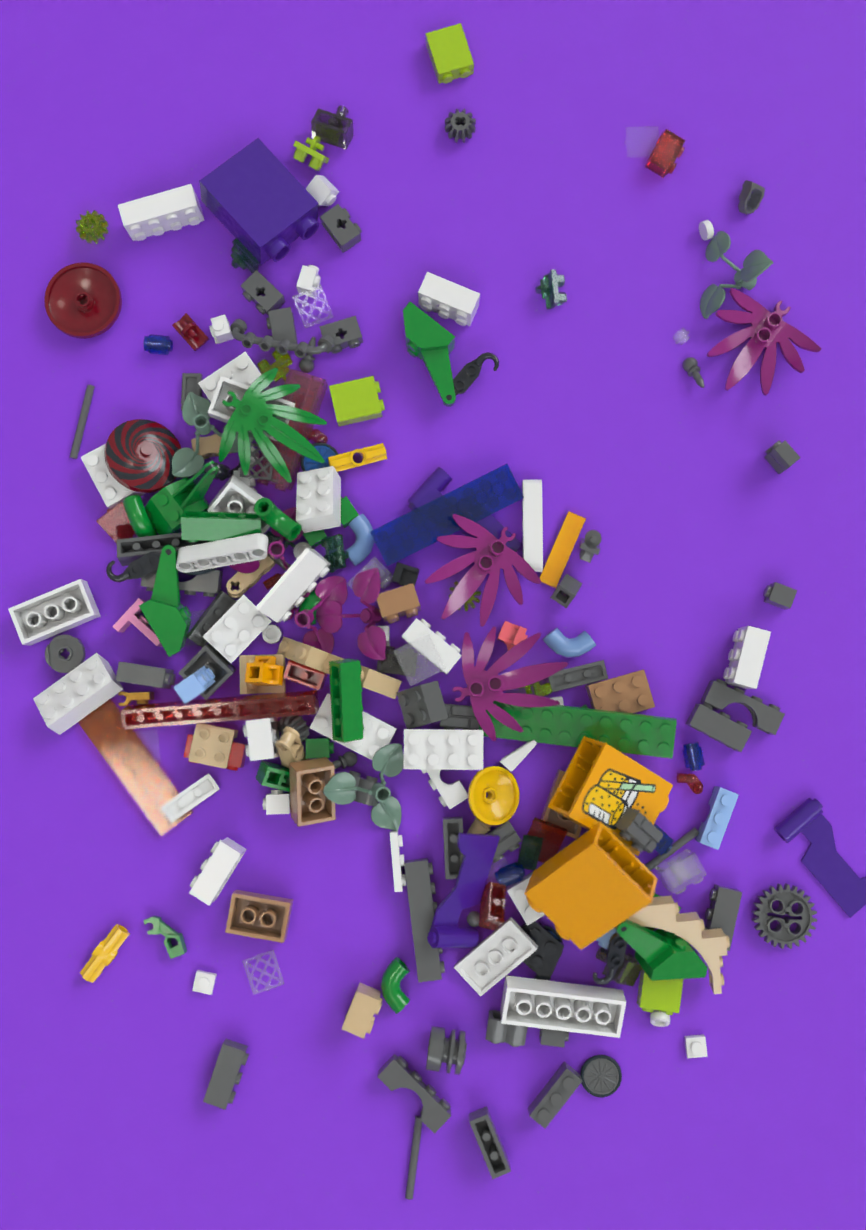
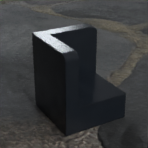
(405, 574)

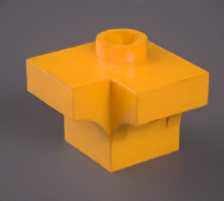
(264, 672)

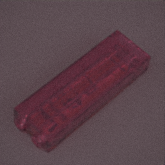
(307, 398)

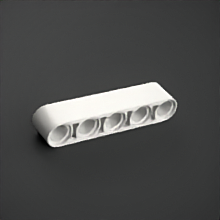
(532, 524)
(222, 553)

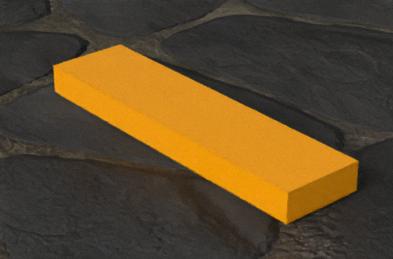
(562, 549)

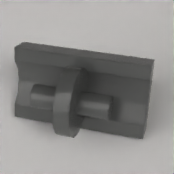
(590, 545)

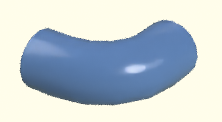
(364, 541)
(569, 646)

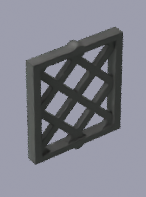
(255, 476)

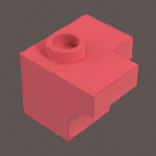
(511, 634)

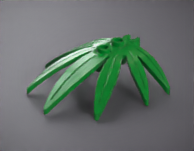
(256, 416)

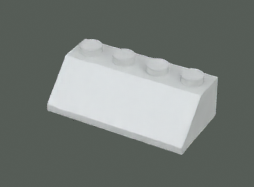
(294, 585)

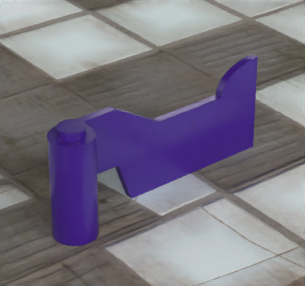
(432, 489)
(822, 856)
(468, 892)

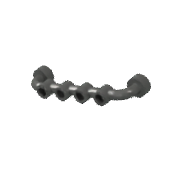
(239, 327)

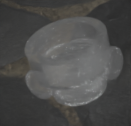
(681, 336)

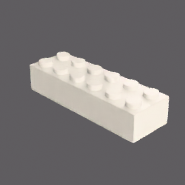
(562, 1006)

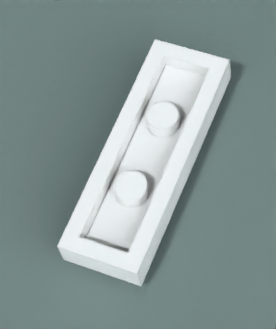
(189, 798)
(397, 861)

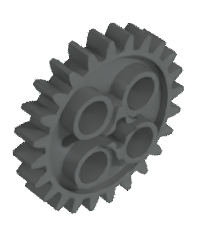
(781, 934)

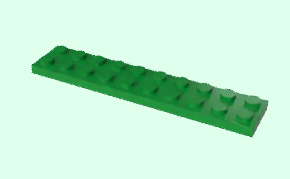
(569, 725)

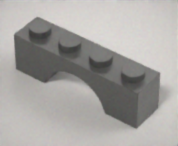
(209, 583)
(764, 717)
(397, 1075)

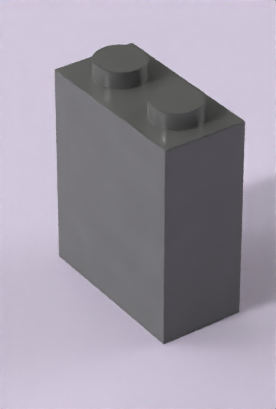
(145, 675)

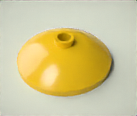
(501, 799)

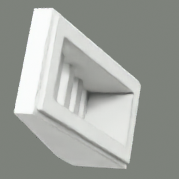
(513, 759)

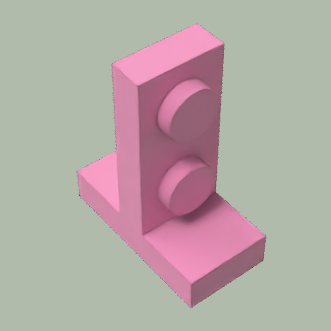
(131, 616)

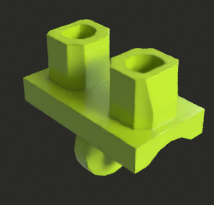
(302, 151)

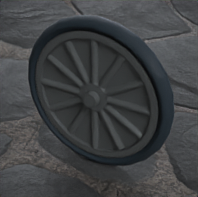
(601, 1076)

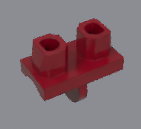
(190, 332)

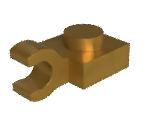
(140, 697)

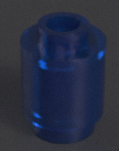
(158, 344)
(693, 756)
(510, 874)

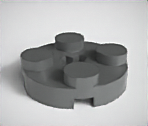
(57, 646)

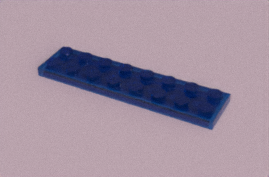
(423, 525)

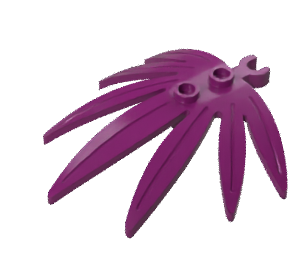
(764, 332)
(488, 558)
(488, 686)

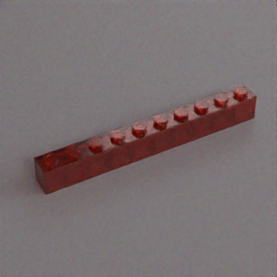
(220, 709)

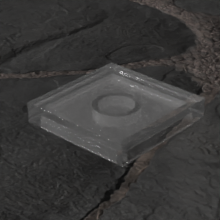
(419, 659)

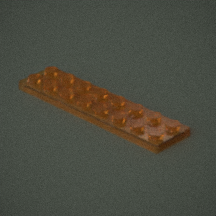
(132, 764)

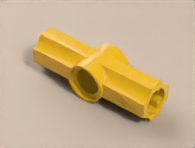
(369, 455)
(104, 953)

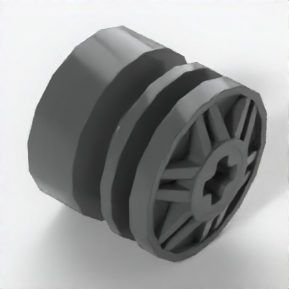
(446, 1050)

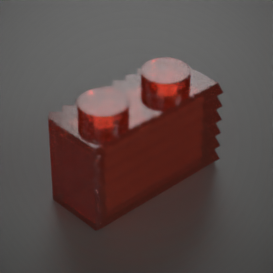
(665, 153)
(492, 906)

